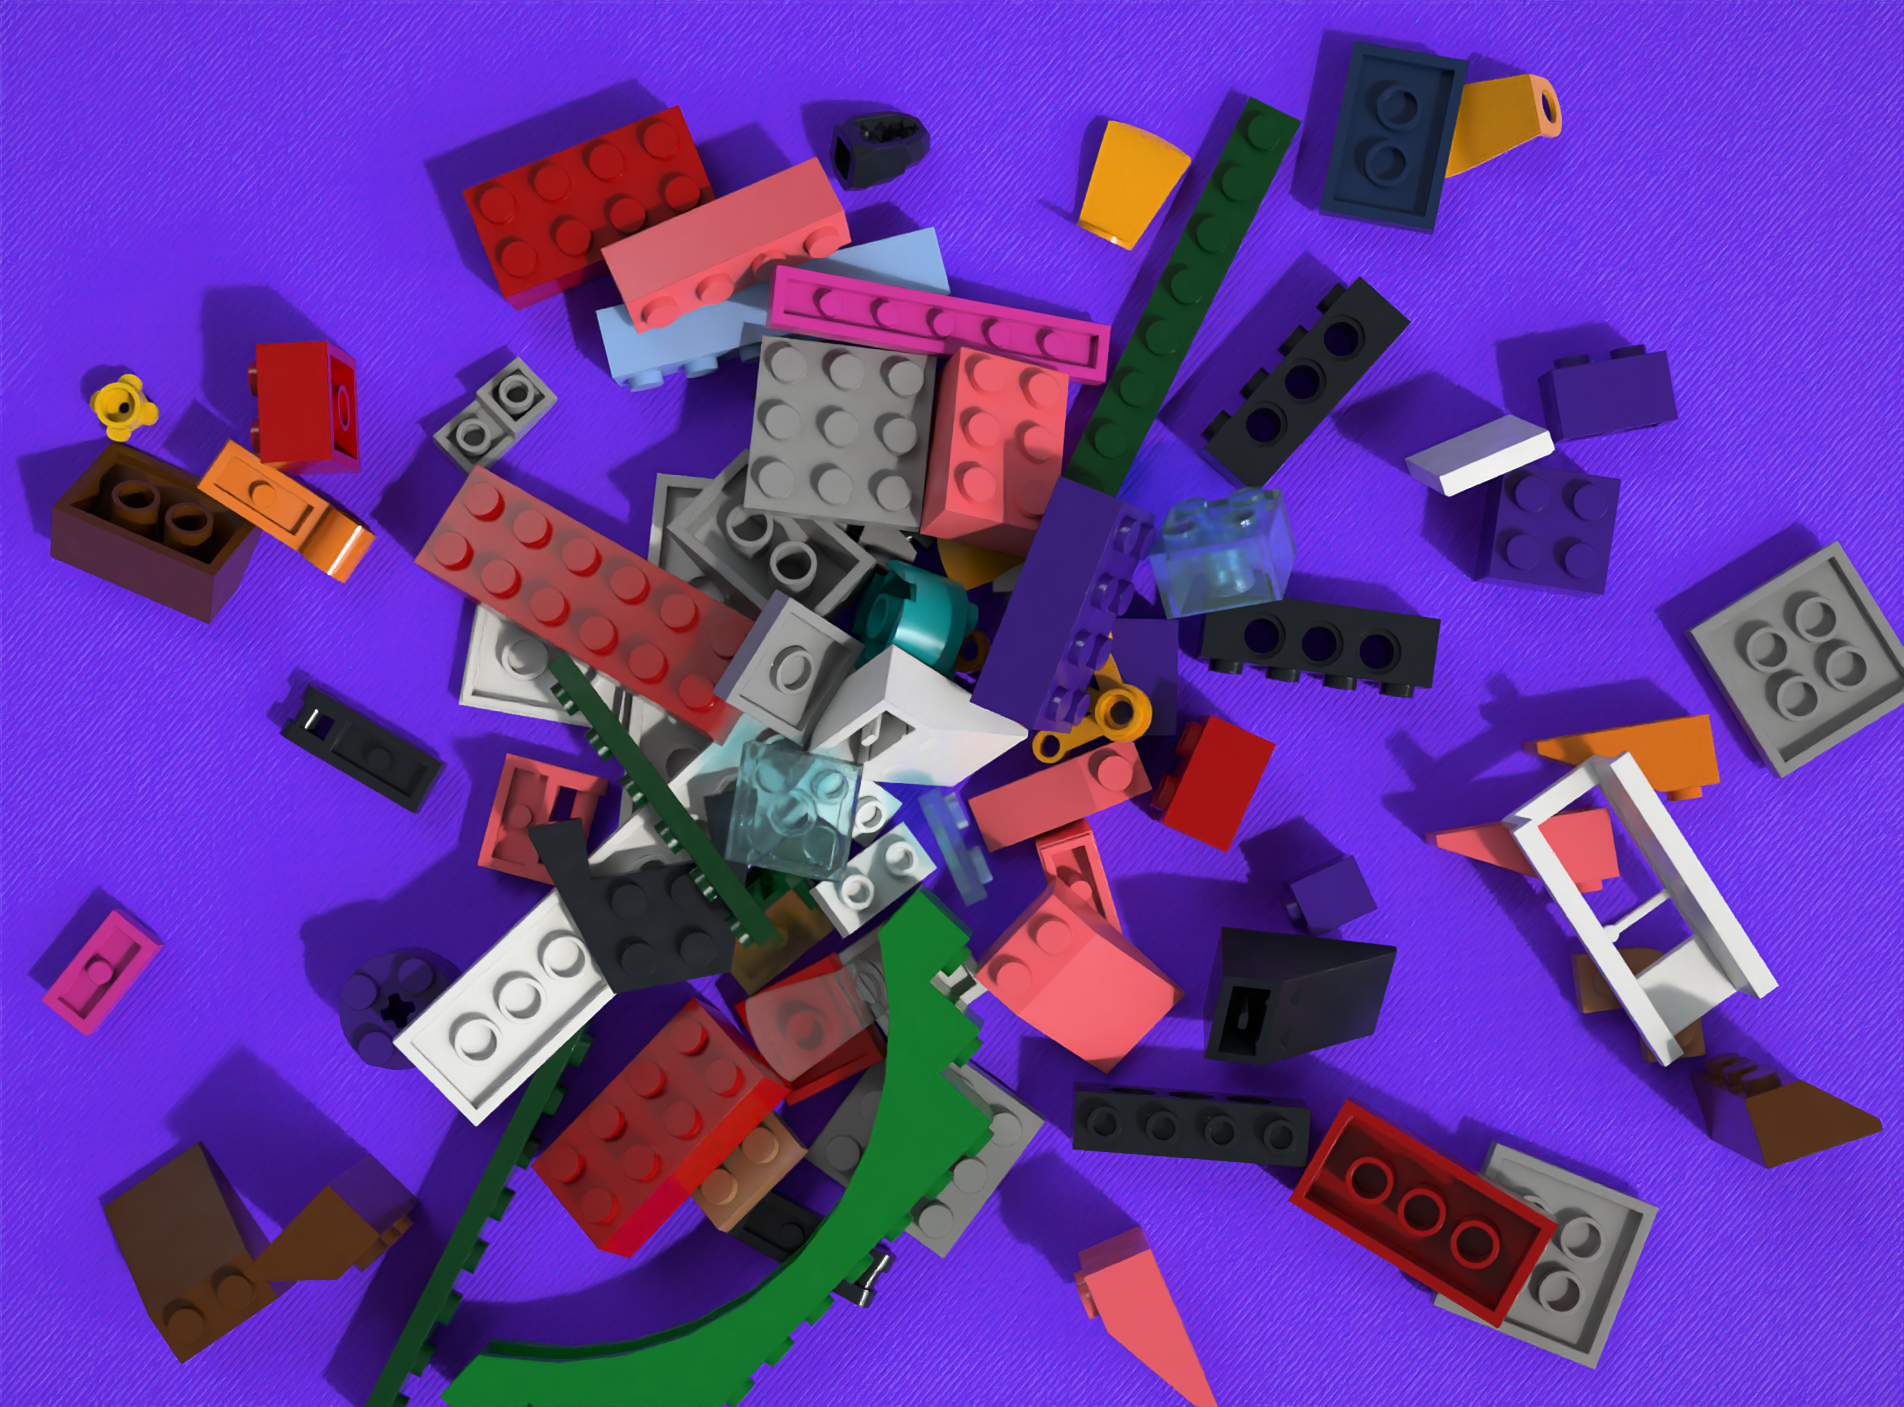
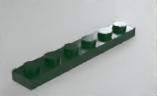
(677, 826)

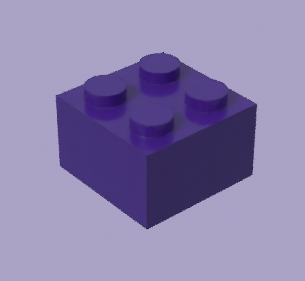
(1548, 531)

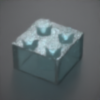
(1223, 552)

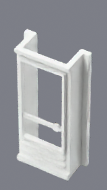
(1696, 971)

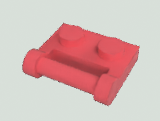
(527, 798)

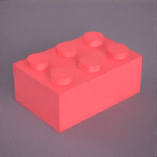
(993, 450)

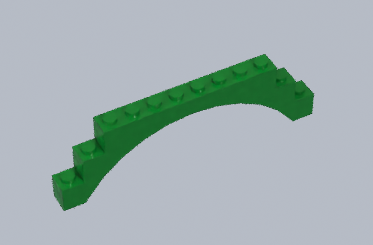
(917, 1135)

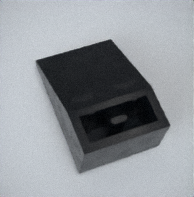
(1290, 994)

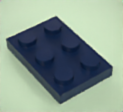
(1393, 137)

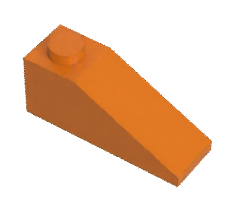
(1671, 752)

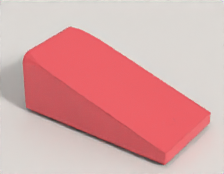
(1074, 858)

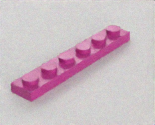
(932, 323)

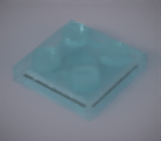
(794, 811)
(965, 864)

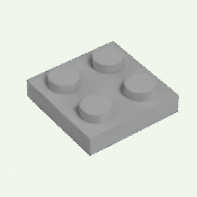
(788, 668)

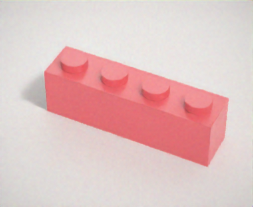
(727, 245)

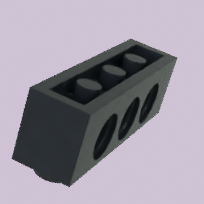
(1371, 327)
(1408, 643)
(1189, 1124)

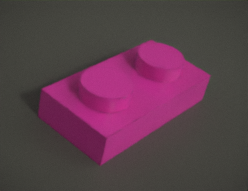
(103, 971)

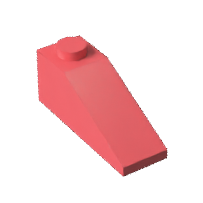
(1060, 794)
(1577, 836)

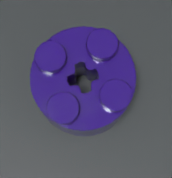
(371, 996)

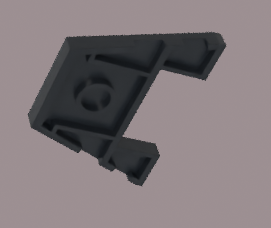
(649, 921)

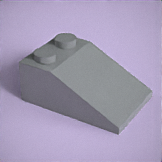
(759, 553)

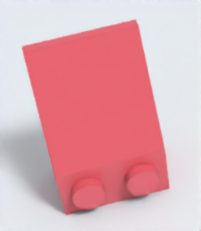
(1077, 978)
(1137, 1309)

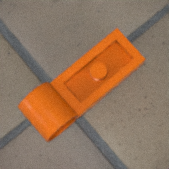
(287, 510)

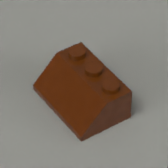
(153, 533)
(1773, 1113)
(340, 1228)

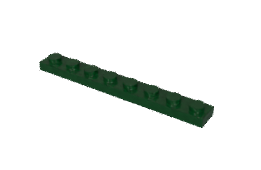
(1182, 297)
(488, 1202)

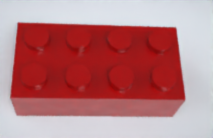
(556, 214)
(660, 1128)
(1424, 1211)

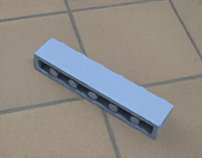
(736, 325)

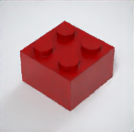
(305, 408)
(1211, 781)

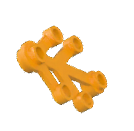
(1102, 705)

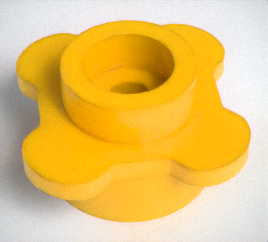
(107, 405)

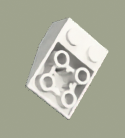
(910, 724)

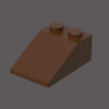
(187, 1251)

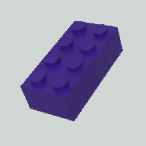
(1064, 608)

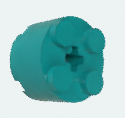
(916, 613)

